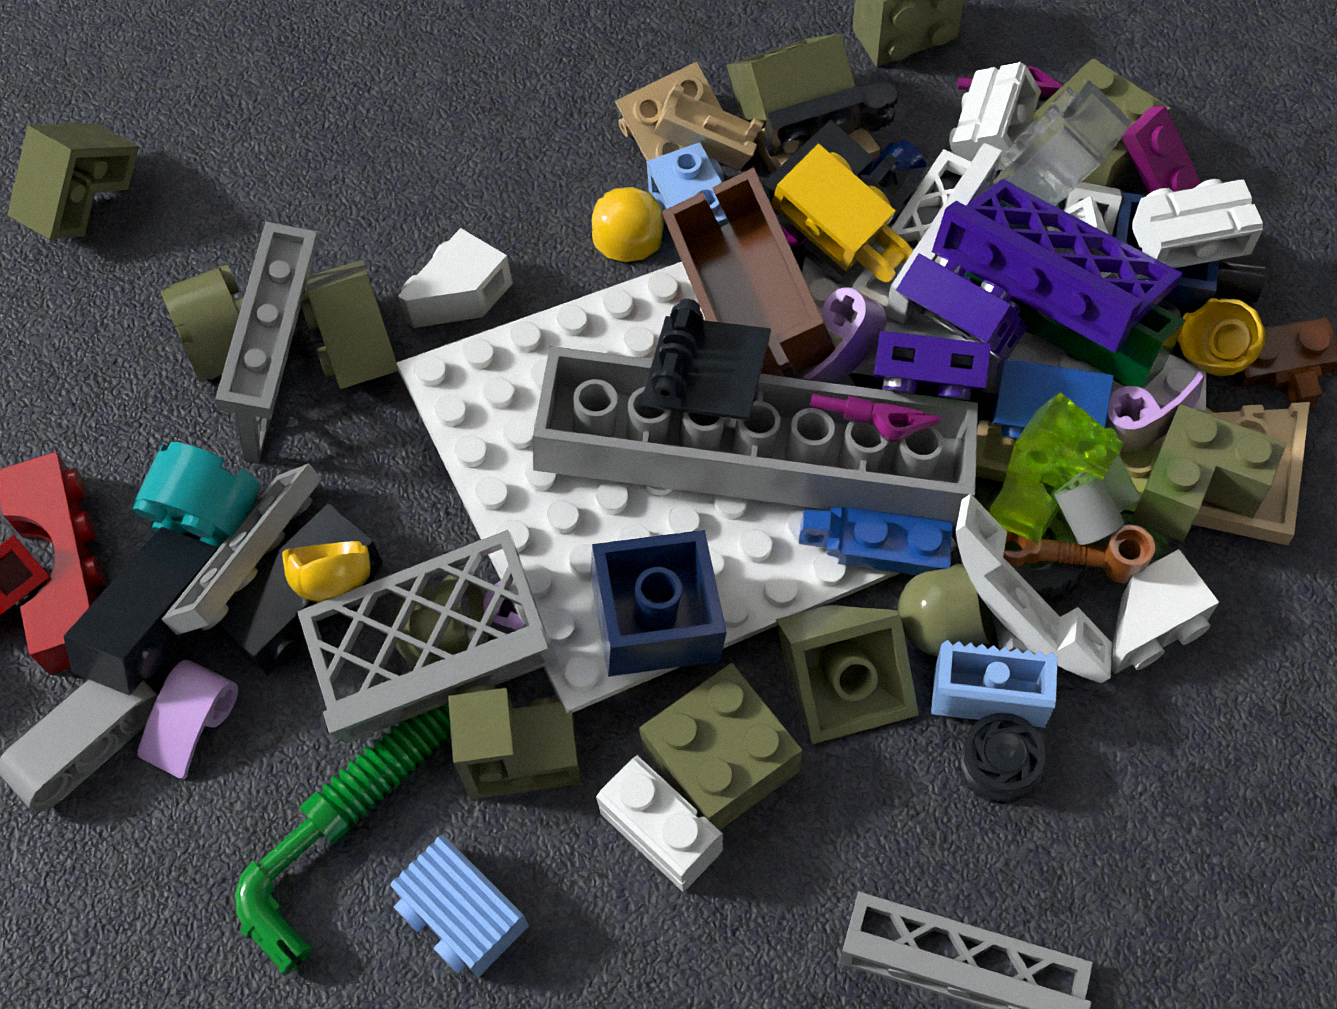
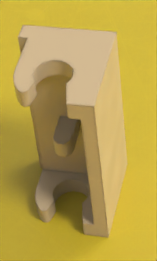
(720, 133)

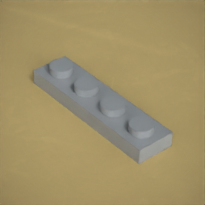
(235, 560)

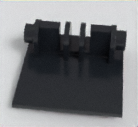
(705, 365)

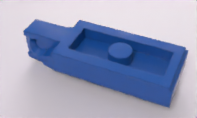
(879, 539)

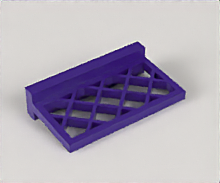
(1052, 282)

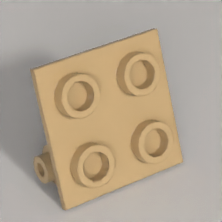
(644, 106)

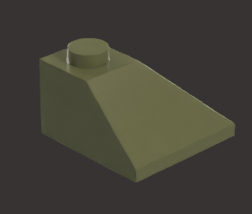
(847, 669)

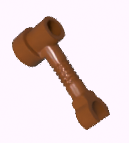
(1121, 557)

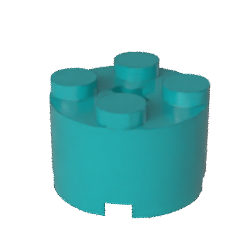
(195, 494)

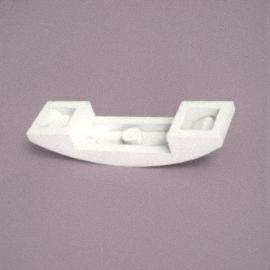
(1019, 607)

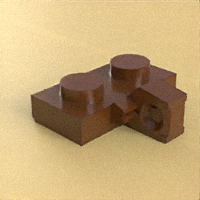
(1294, 360)

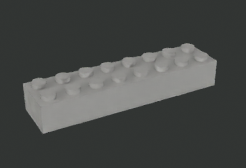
(785, 453)

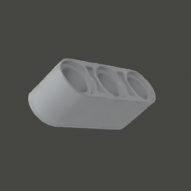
(74, 742)

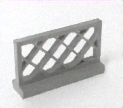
(265, 332)
(427, 685)

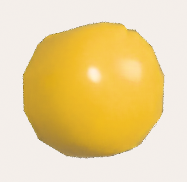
(627, 224)
(1222, 336)
(326, 569)

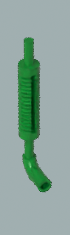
(330, 816)

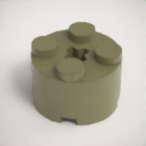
(205, 318)

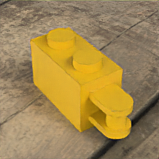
(841, 213)

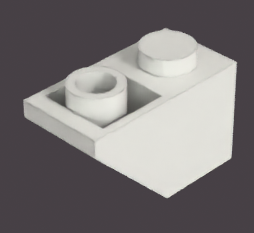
(456, 283)
(1158, 608)

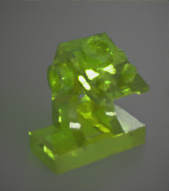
(1051, 450)

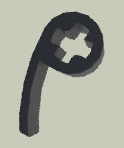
(1243, 275)

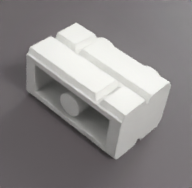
(995, 110)
(1198, 223)
(660, 823)

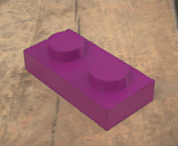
(1160, 152)

